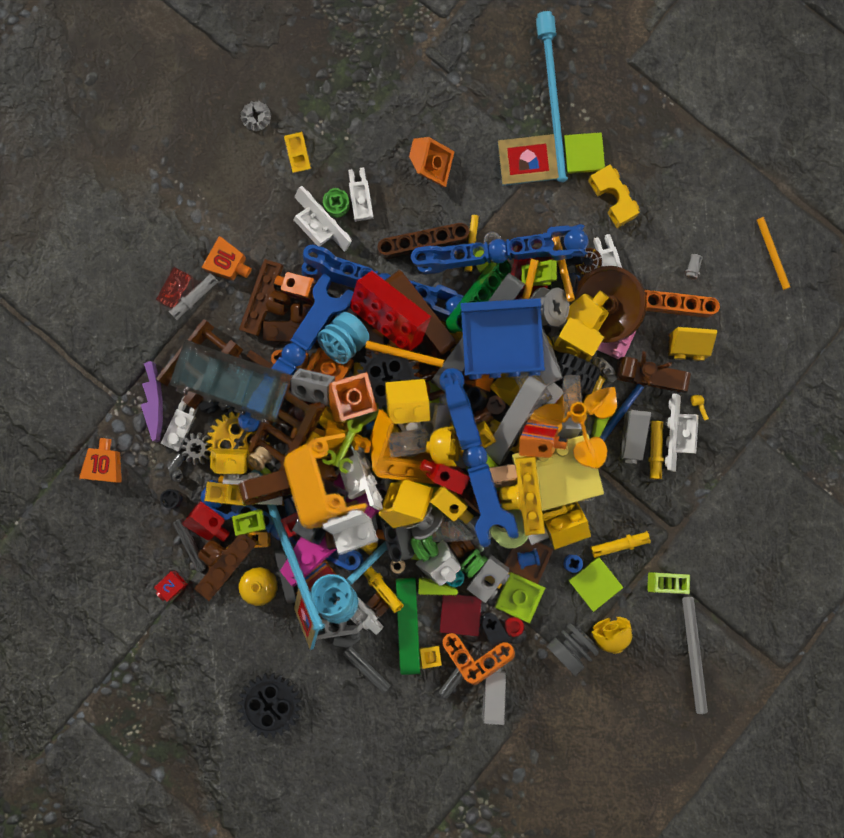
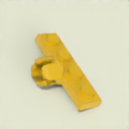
(525, 496)

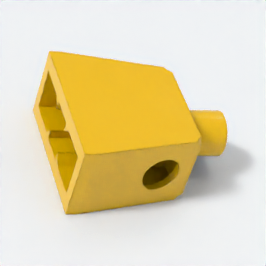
(589, 310)
(229, 461)
(444, 498)

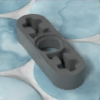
(289, 591)

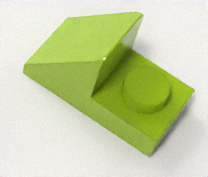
(545, 273)
(249, 522)

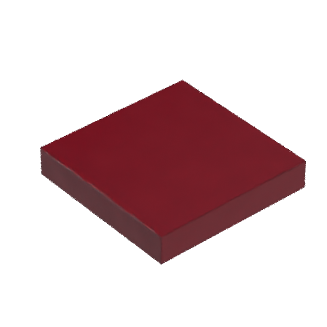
(460, 614)

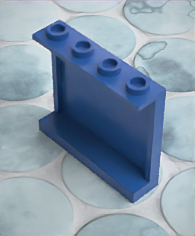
(502, 338)

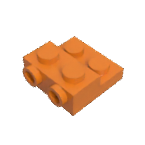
(322, 363)

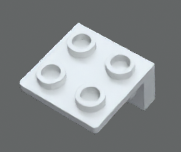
(351, 531)

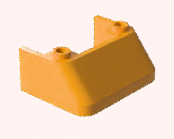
(394, 467)
(306, 485)

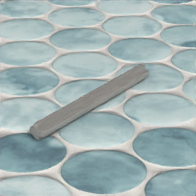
(694, 655)

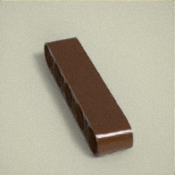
(430, 234)
(436, 332)
(276, 485)

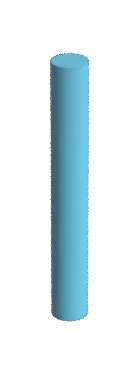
(367, 563)

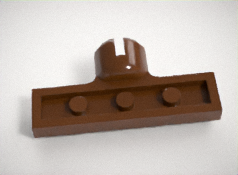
(264, 299)
(285, 329)
(222, 562)

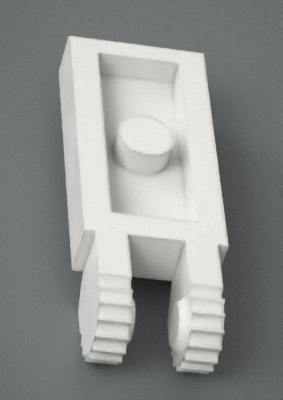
(360, 197)
(610, 255)
(179, 427)

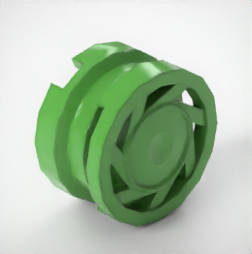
(336, 203)
(424, 548)
(474, 565)

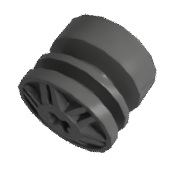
(573, 649)

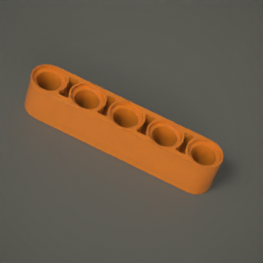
(680, 304)

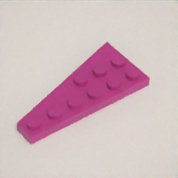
(310, 554)

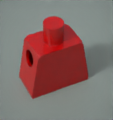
(448, 476)
(206, 523)

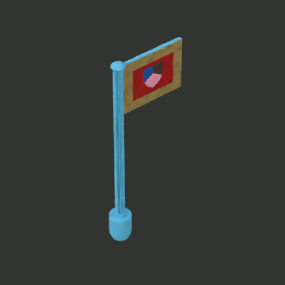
(537, 156)
(304, 604)

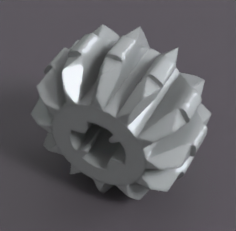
(195, 456)

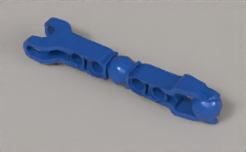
(498, 250)
(336, 267)
(305, 336)
(475, 458)
(340, 560)

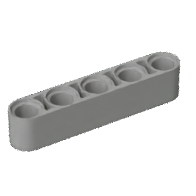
(516, 419)

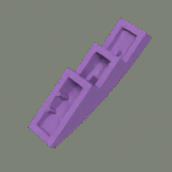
(154, 407)

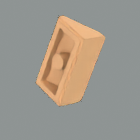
(504, 475)

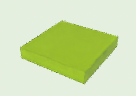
(584, 152)
(595, 584)
(519, 597)

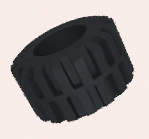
(574, 365)

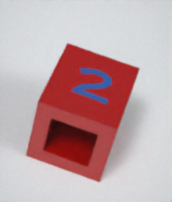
(170, 586)

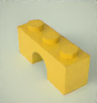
(608, 181)

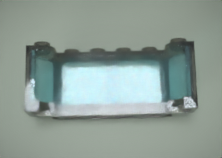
(230, 381)

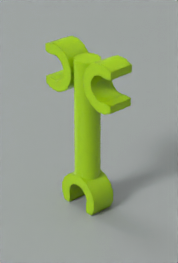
(338, 460)

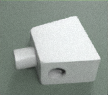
(441, 567)

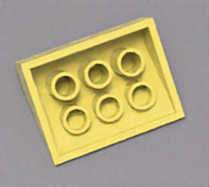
(564, 479)

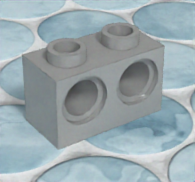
(311, 386)

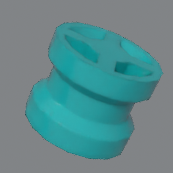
(458, 580)

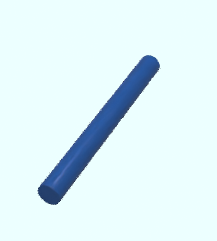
(621, 411)

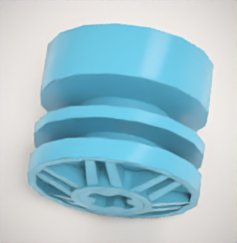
(343, 337)
(325, 594)

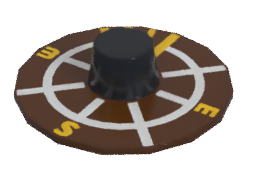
(591, 261)

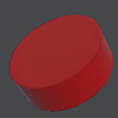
(514, 626)

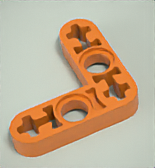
(470, 665)

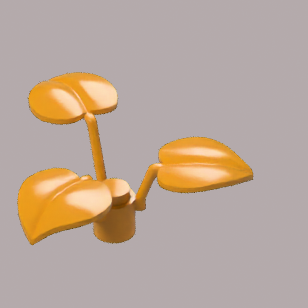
(602, 404)

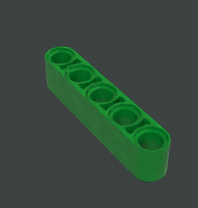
(495, 274)
(408, 626)

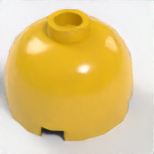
(444, 446)
(258, 586)
(612, 635)

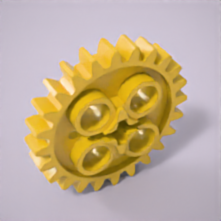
(223, 432)

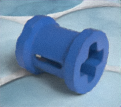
(528, 558)
(579, 564)

